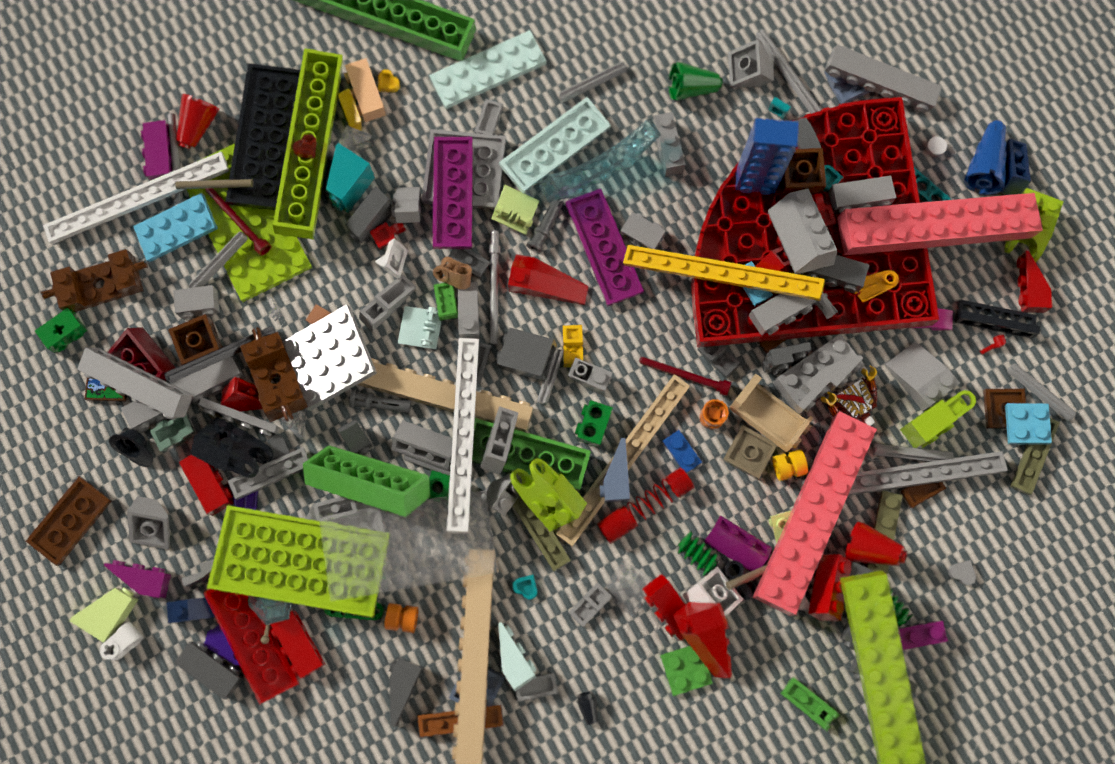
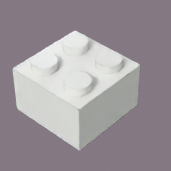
(713, 590)

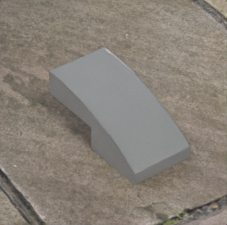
(198, 577)
(589, 604)

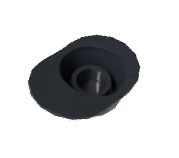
(133, 446)

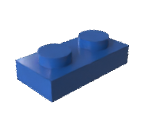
(681, 451)

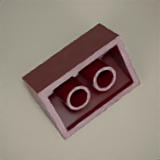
(141, 351)

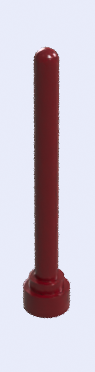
(260, 245)
(721, 386)

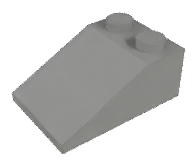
(921, 375)

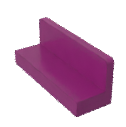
(738, 544)

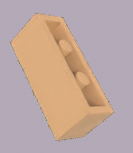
(364, 90)

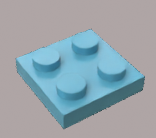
(1028, 423)

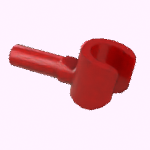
(999, 341)

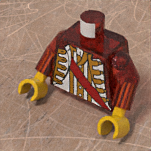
(856, 399)

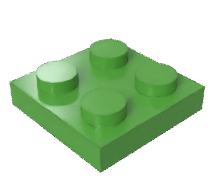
(685, 670)

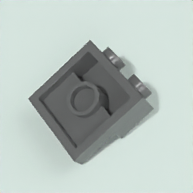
(780, 359)

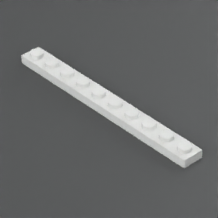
(134, 198)
(463, 437)

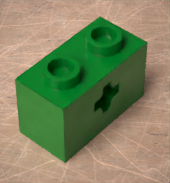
(65, 322)

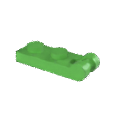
(809, 703)

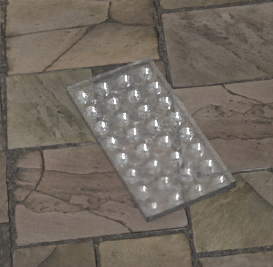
(388, 552)

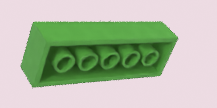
(527, 447)
(367, 480)

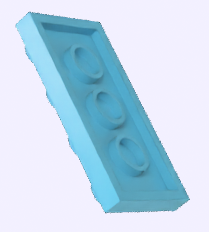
(175, 227)

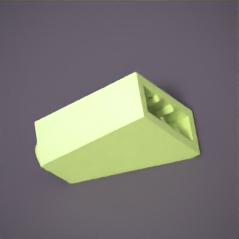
(106, 614)

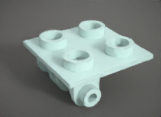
(420, 327)

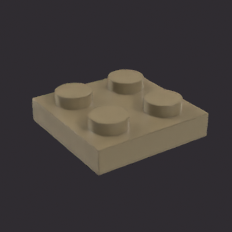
(750, 452)

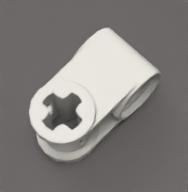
(123, 640)

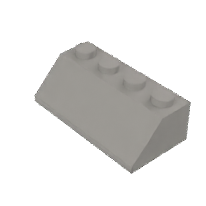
(803, 232)

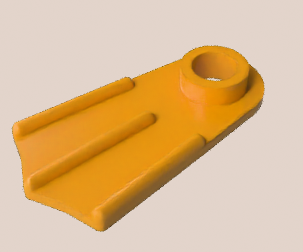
(877, 284)

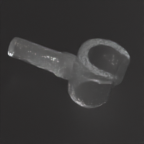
(275, 313)

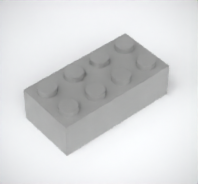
(792, 381)

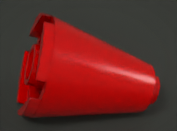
(194, 120)
(874, 547)

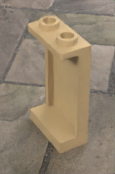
(770, 415)

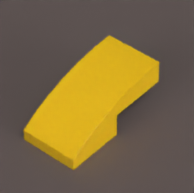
(572, 344)

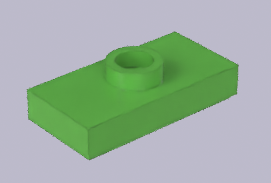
(445, 301)

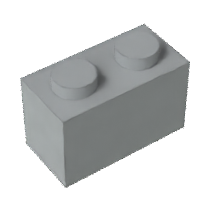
(642, 232)
(196, 302)

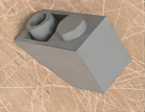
(590, 376)
(502, 494)

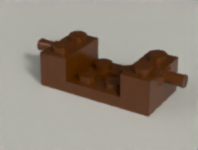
(78, 288)
(269, 359)

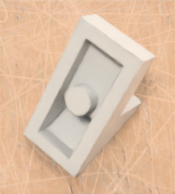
(393, 259)

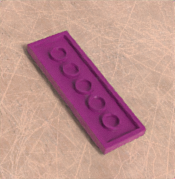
(452, 193)
(603, 247)

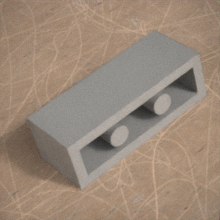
(669, 145)
(862, 194)
(779, 311)
(423, 444)

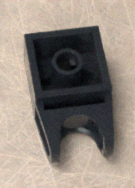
(229, 448)

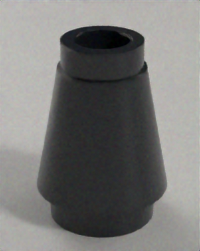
(588, 706)

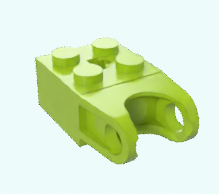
(1049, 211)
(937, 420)
(548, 495)

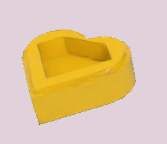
(387, 82)

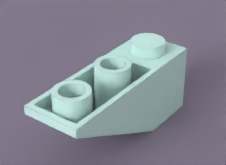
(513, 663)

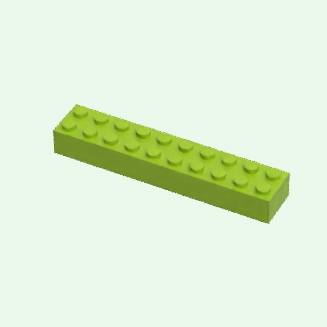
(314, 115)
(882, 669)

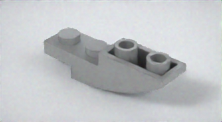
(832, 377)

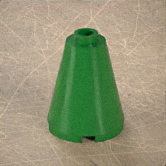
(692, 81)

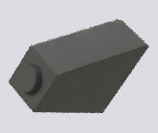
(369, 215)

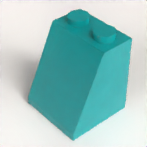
(348, 178)

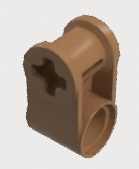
(454, 273)

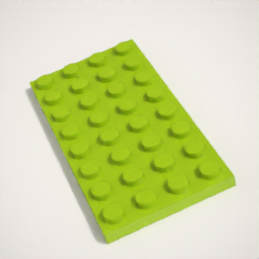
(246, 269)
(277, 561)

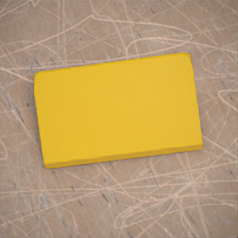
(350, 109)

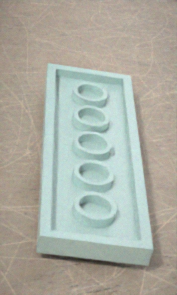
(487, 69)
(554, 145)

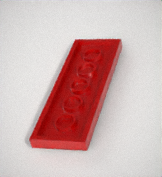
(261, 663)

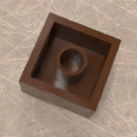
(805, 172)
(195, 338)

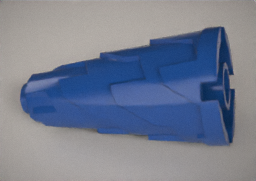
(988, 165)

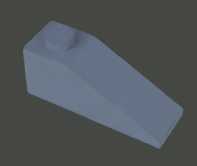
(616, 482)

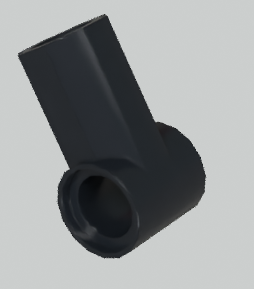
(745, 590)

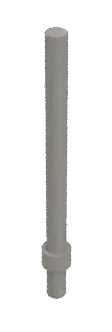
(174, 152)
(494, 251)

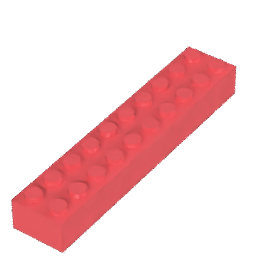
(939, 223)
(814, 514)

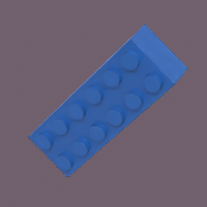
(766, 155)

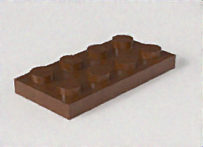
(68, 521)

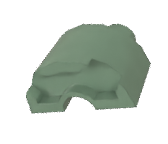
(172, 432)

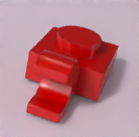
(825, 211)
(384, 233)

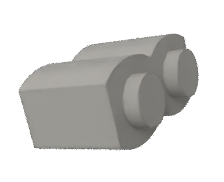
(407, 204)

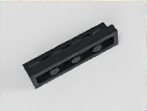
(994, 322)

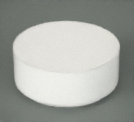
(936, 146)

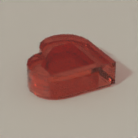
(305, 147)

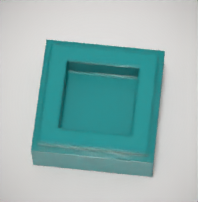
(779, 108)

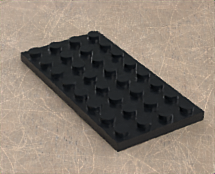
(262, 134)

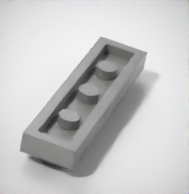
(246, 420)
(269, 473)

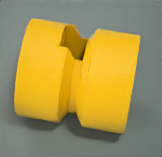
(790, 465)

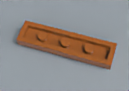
(444, 722)

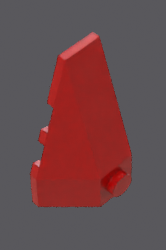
(539, 279)
(705, 631)

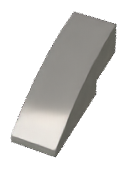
(386, 302)

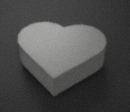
(963, 572)

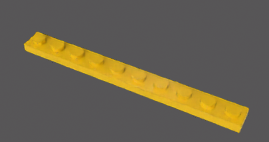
(724, 272)

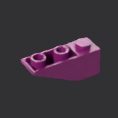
(144, 582)

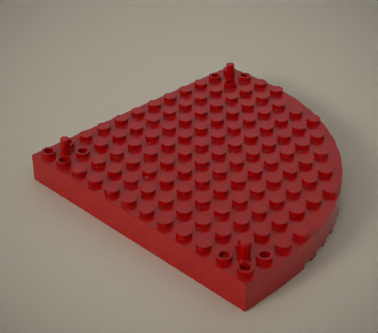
(860, 143)

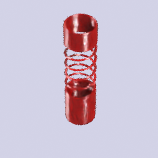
(622, 520)

